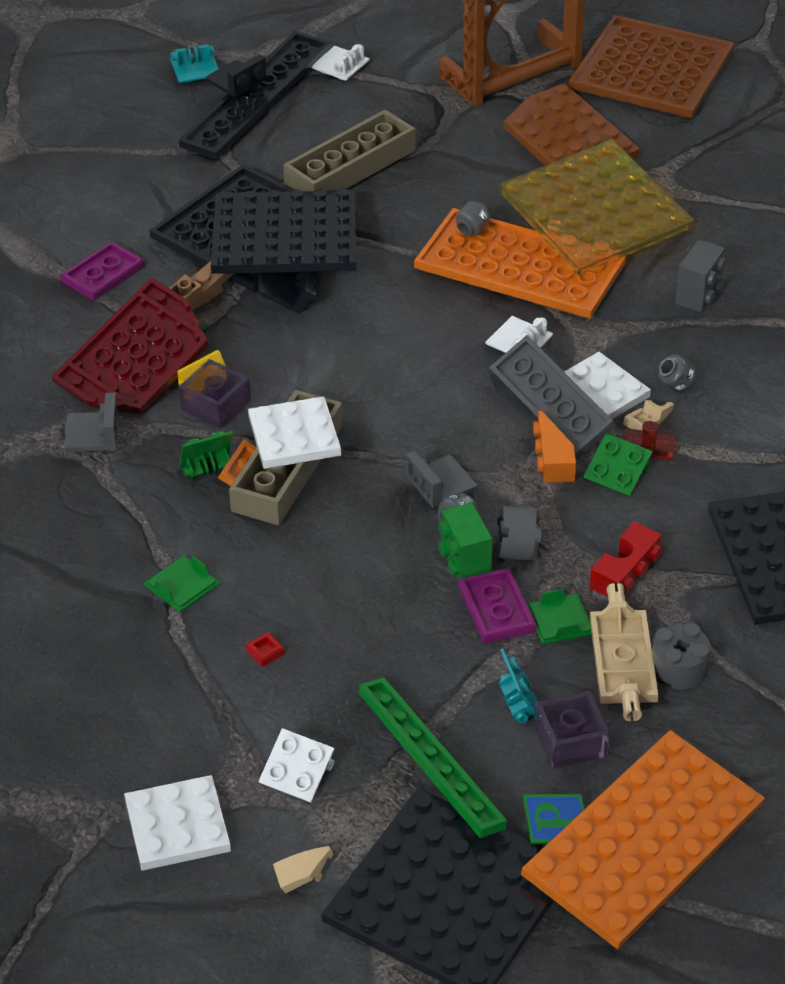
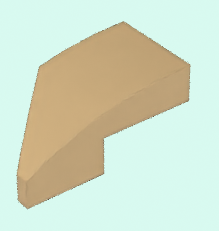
(649, 412)
(301, 868)

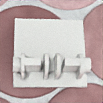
(342, 62)
(515, 329)
(297, 765)

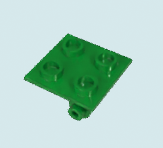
(208, 449)
(618, 464)

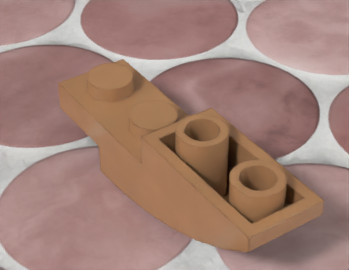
(200, 287)

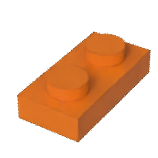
(237, 462)

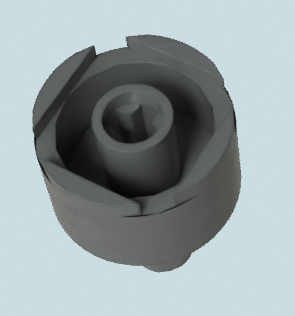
(518, 532)
(681, 655)

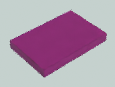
(102, 271)
(496, 605)

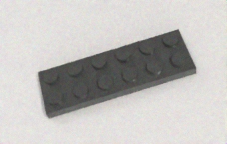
(547, 388)

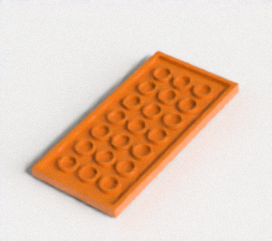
(515, 264)
(642, 838)

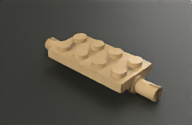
(623, 655)

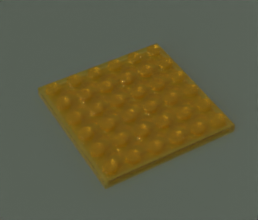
(595, 206)

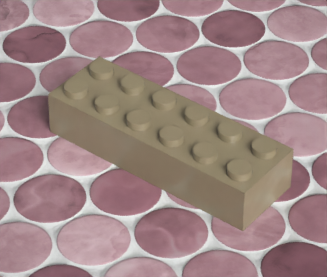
(351, 154)
(272, 491)

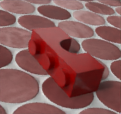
(638, 549)

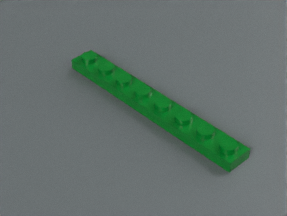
(433, 758)

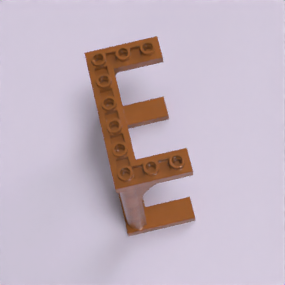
(471, 83)

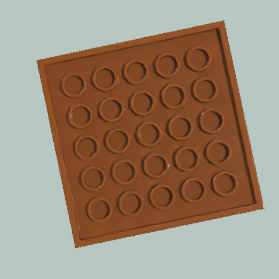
(652, 66)

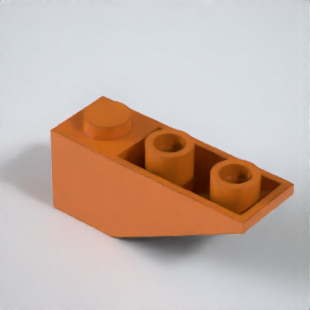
(556, 451)

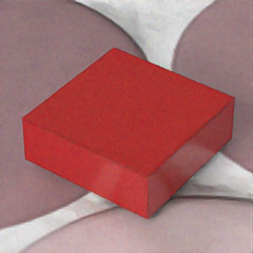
(265, 649)

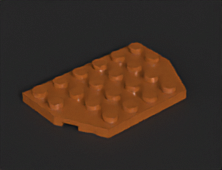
(562, 124)

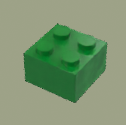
(465, 541)

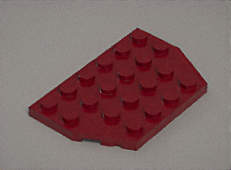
(135, 351)

